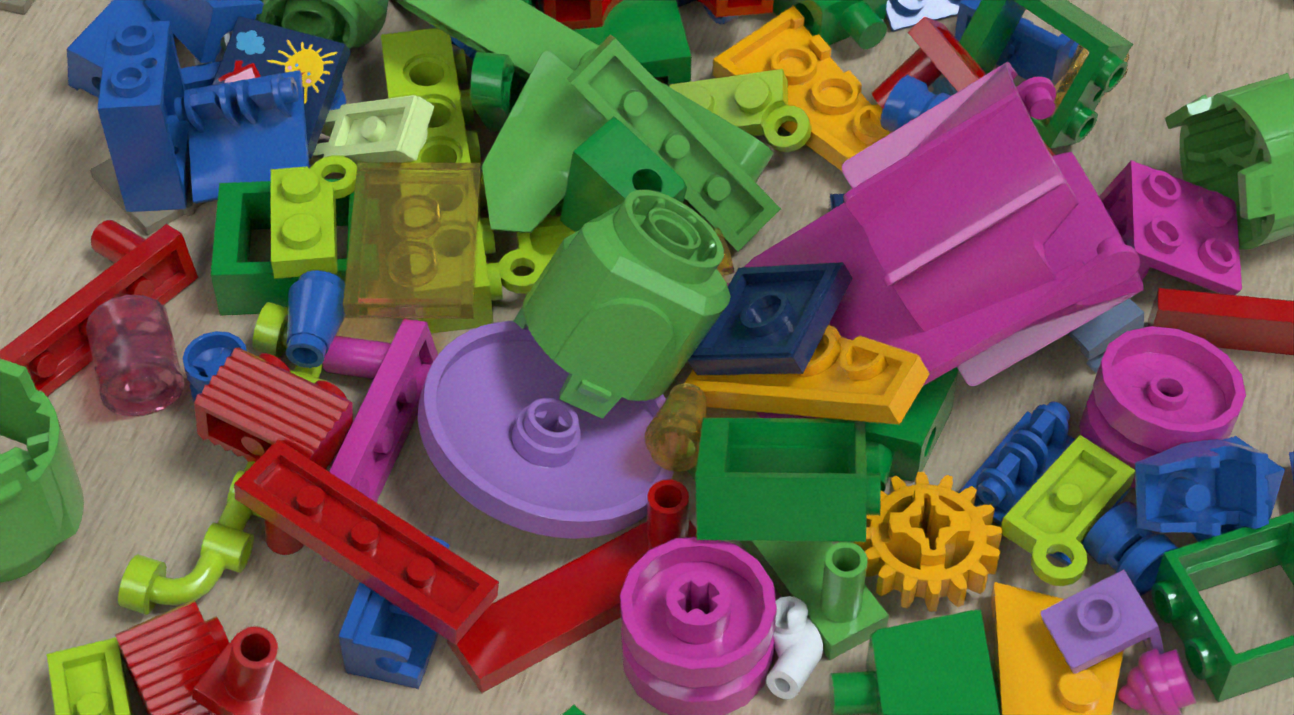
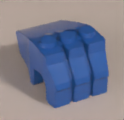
(1202, 488)

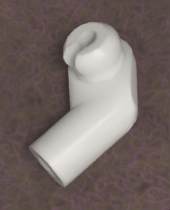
(797, 647)

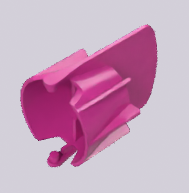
(968, 236)

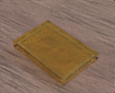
(413, 241)

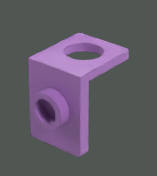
(1101, 622)

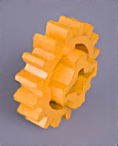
(931, 542)

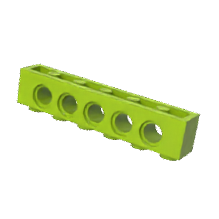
(428, 67)

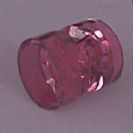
(134, 355)

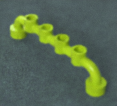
(225, 542)

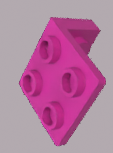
(1176, 227)

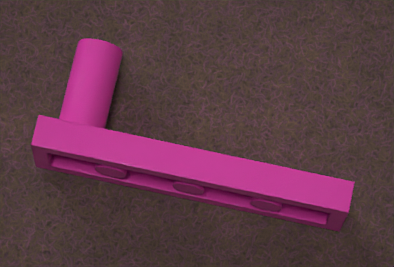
(390, 403)

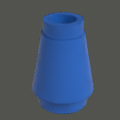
(313, 317)

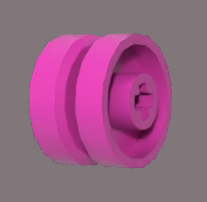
(1161, 392)
(697, 627)

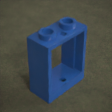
(140, 117)

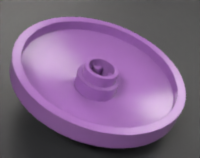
(522, 452)

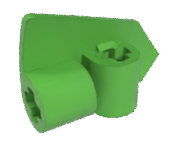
(535, 147)

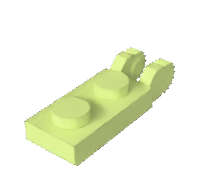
(376, 130)

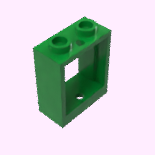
(1100, 73)
(244, 285)
(786, 480)
(1211, 564)

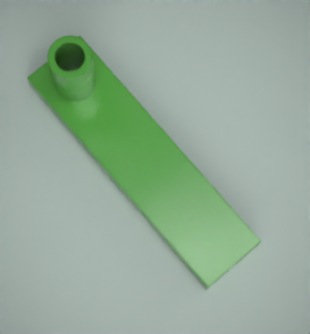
(714, 181)
(828, 582)

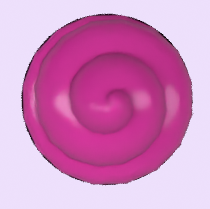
(1158, 684)

